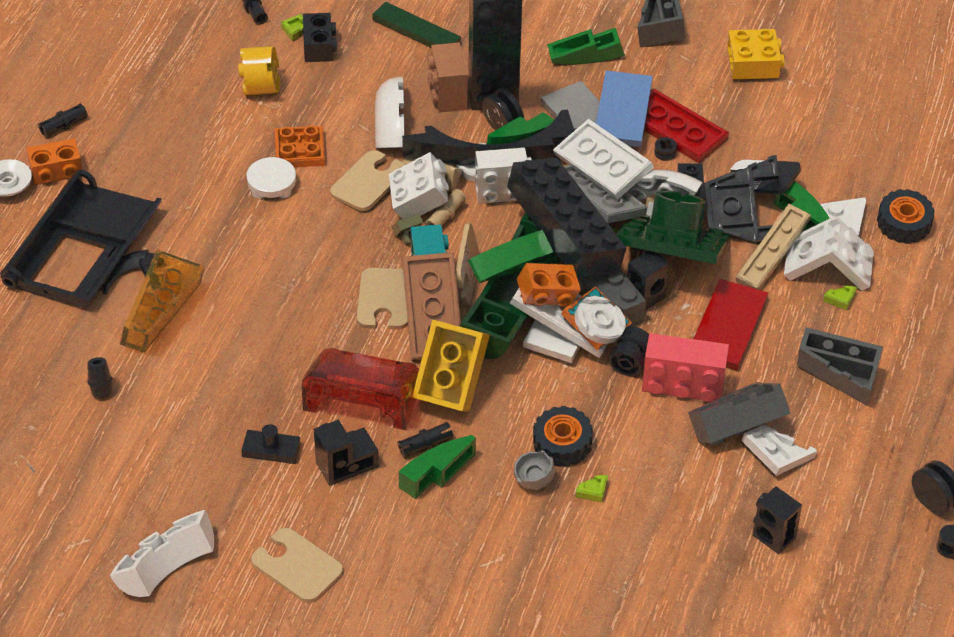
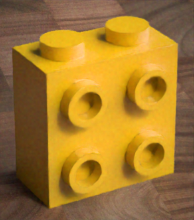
(754, 54)

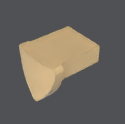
(453, 177)

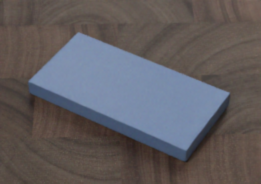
(624, 106)

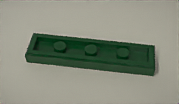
(413, 26)

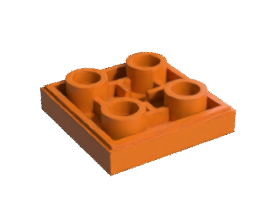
(300, 145)

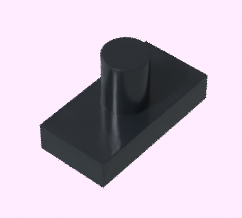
(270, 445)

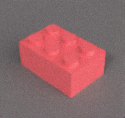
(684, 367)

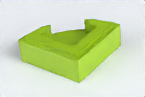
(293, 27)
(840, 297)
(593, 488)

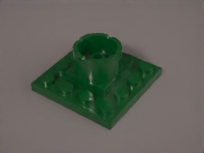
(675, 229)

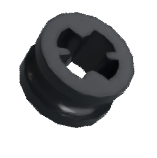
(669, 144)

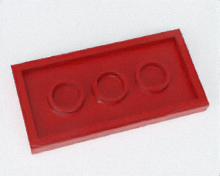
(692, 133)
(732, 318)

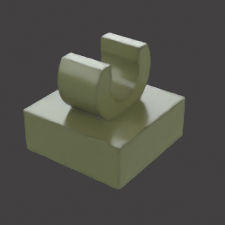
(403, 227)

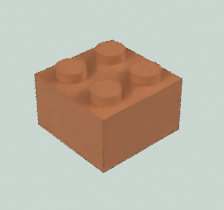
(448, 77)

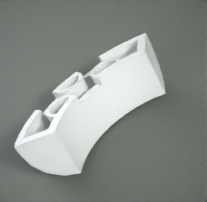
(388, 121)
(664, 181)
(164, 553)

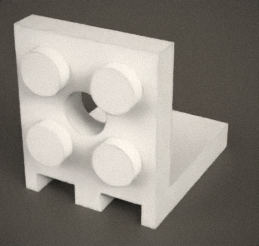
(832, 243)

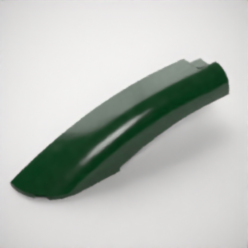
(493, 310)

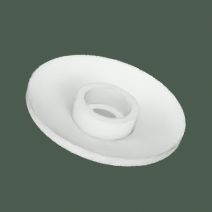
(14, 177)

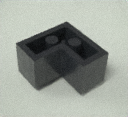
(343, 453)

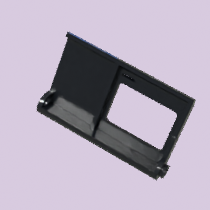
(85, 215)

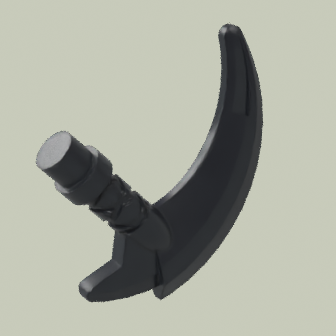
(135, 260)

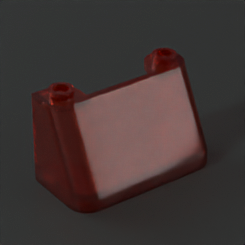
(361, 381)

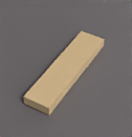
(773, 247)

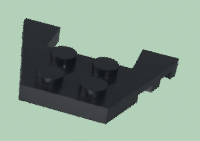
(732, 201)

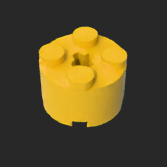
(259, 70)

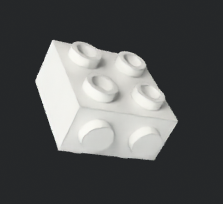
(493, 174)
(418, 186)

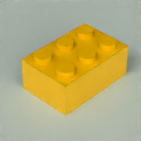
(450, 366)

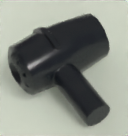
(99, 377)

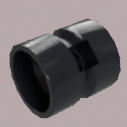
(630, 352)

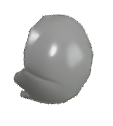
(534, 470)

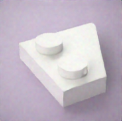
(848, 211)
(776, 449)

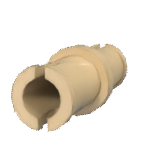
(447, 210)

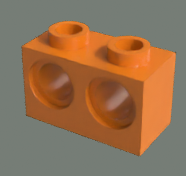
(54, 161)
(548, 284)

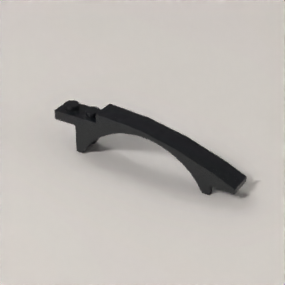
(464, 153)

